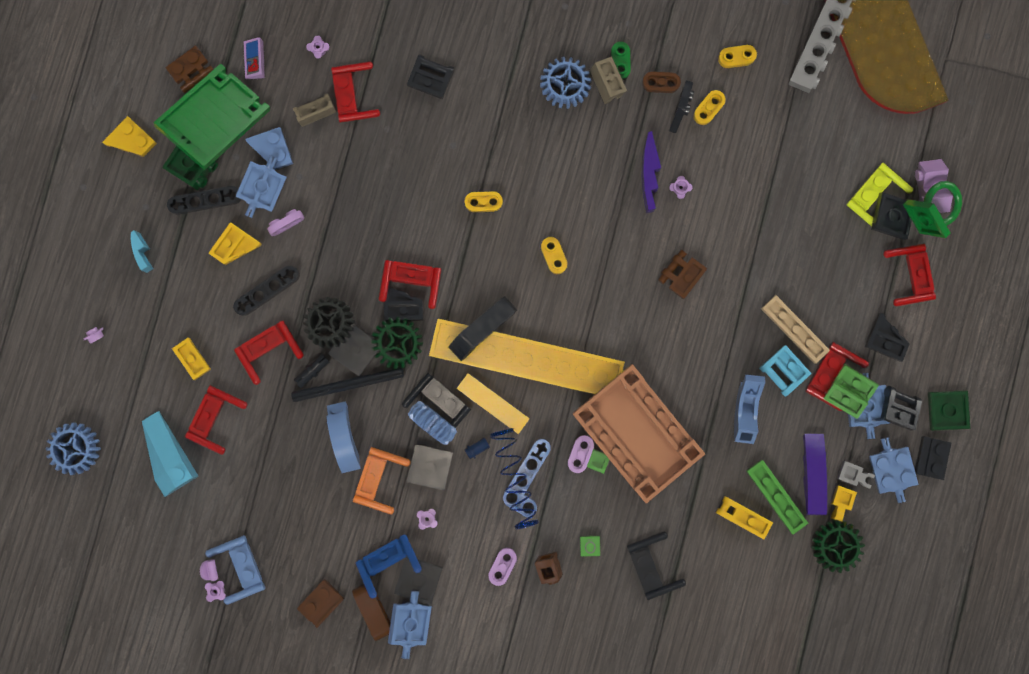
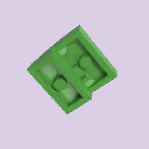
(851, 391)

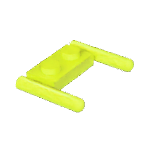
(872, 187)

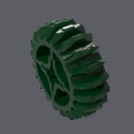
(402, 350)
(838, 553)

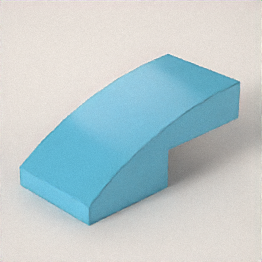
(140, 246)

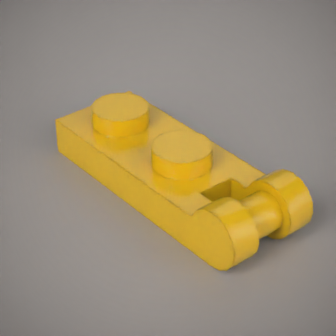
(745, 518)

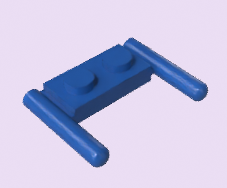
(384, 558)

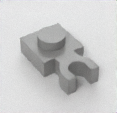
(853, 474)

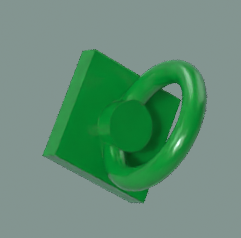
(926, 215)

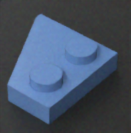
(272, 144)

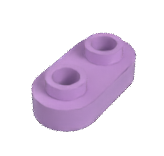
(278, 226)
(580, 454)
(502, 566)

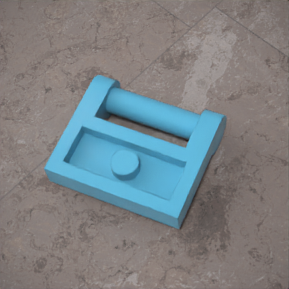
(790, 366)

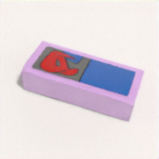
(254, 58)

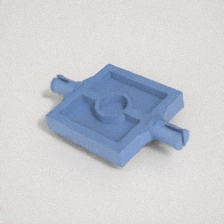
(261, 186)
(871, 415)
(893, 470)
(409, 624)

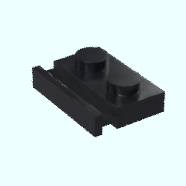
(932, 458)

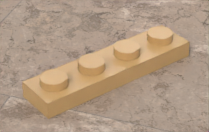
(795, 329)

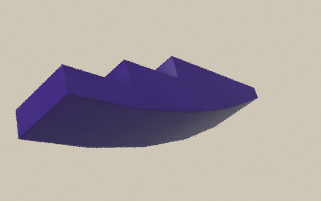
(650, 166)
(815, 474)

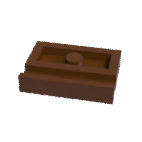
(320, 603)

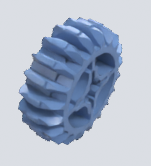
(558, 81)
(432, 422)
(80, 434)

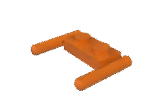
(372, 476)

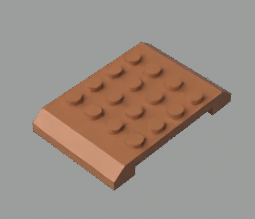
(638, 433)

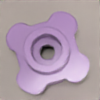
(318, 53)
(681, 182)
(94, 334)
(430, 523)
(219, 586)

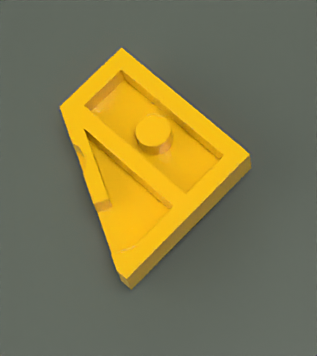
(130, 138)
(233, 244)

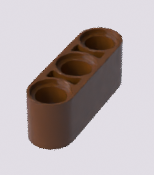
(372, 612)

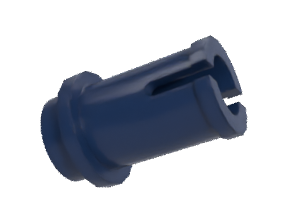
(477, 448)

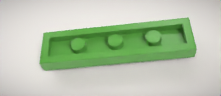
(777, 497)

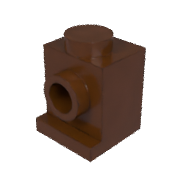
(545, 574)

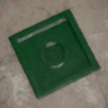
(949, 410)

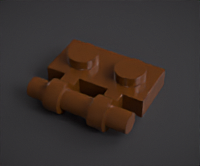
(187, 65)
(686, 278)

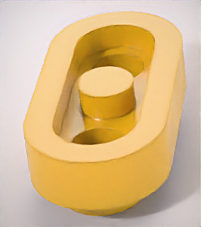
(738, 56)
(709, 108)
(483, 201)
(554, 255)

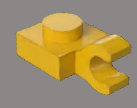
(842, 499)

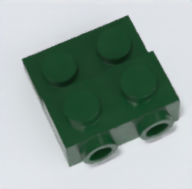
(187, 170)

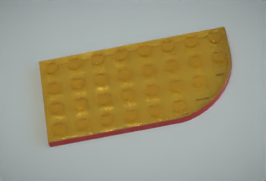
(890, 56)

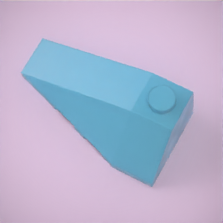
(167, 458)

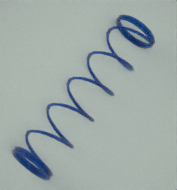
(520, 525)

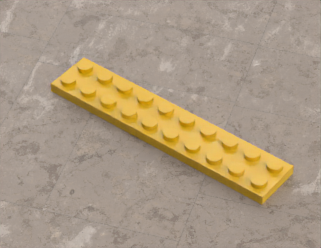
(529, 359)

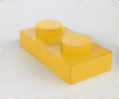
(191, 358)

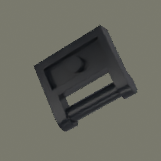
(429, 82)
(900, 414)

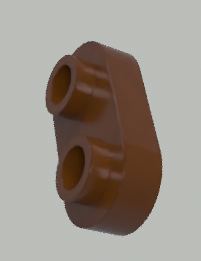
(661, 80)

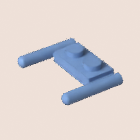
(244, 566)

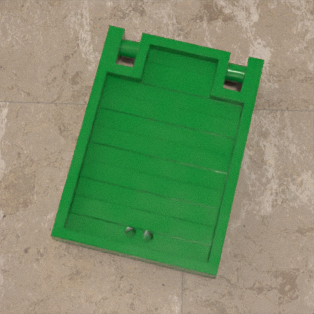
(211, 117)

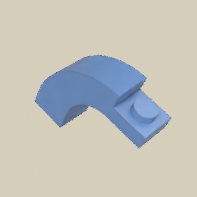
(747, 409)
(342, 438)

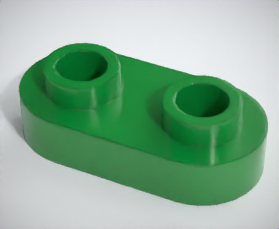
(622, 59)

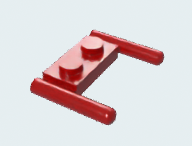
(346, 95)
(410, 274)
(919, 274)
(263, 344)
(829, 369)
(207, 415)

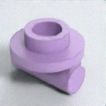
(208, 570)

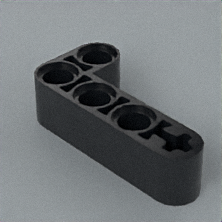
(482, 328)

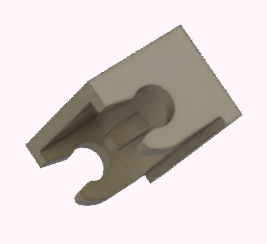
(608, 80)
(314, 110)

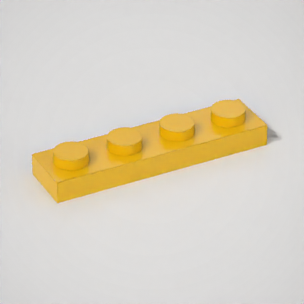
(493, 403)

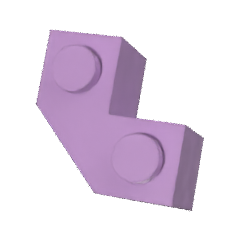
(929, 174)

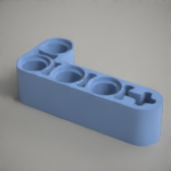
(530, 476)

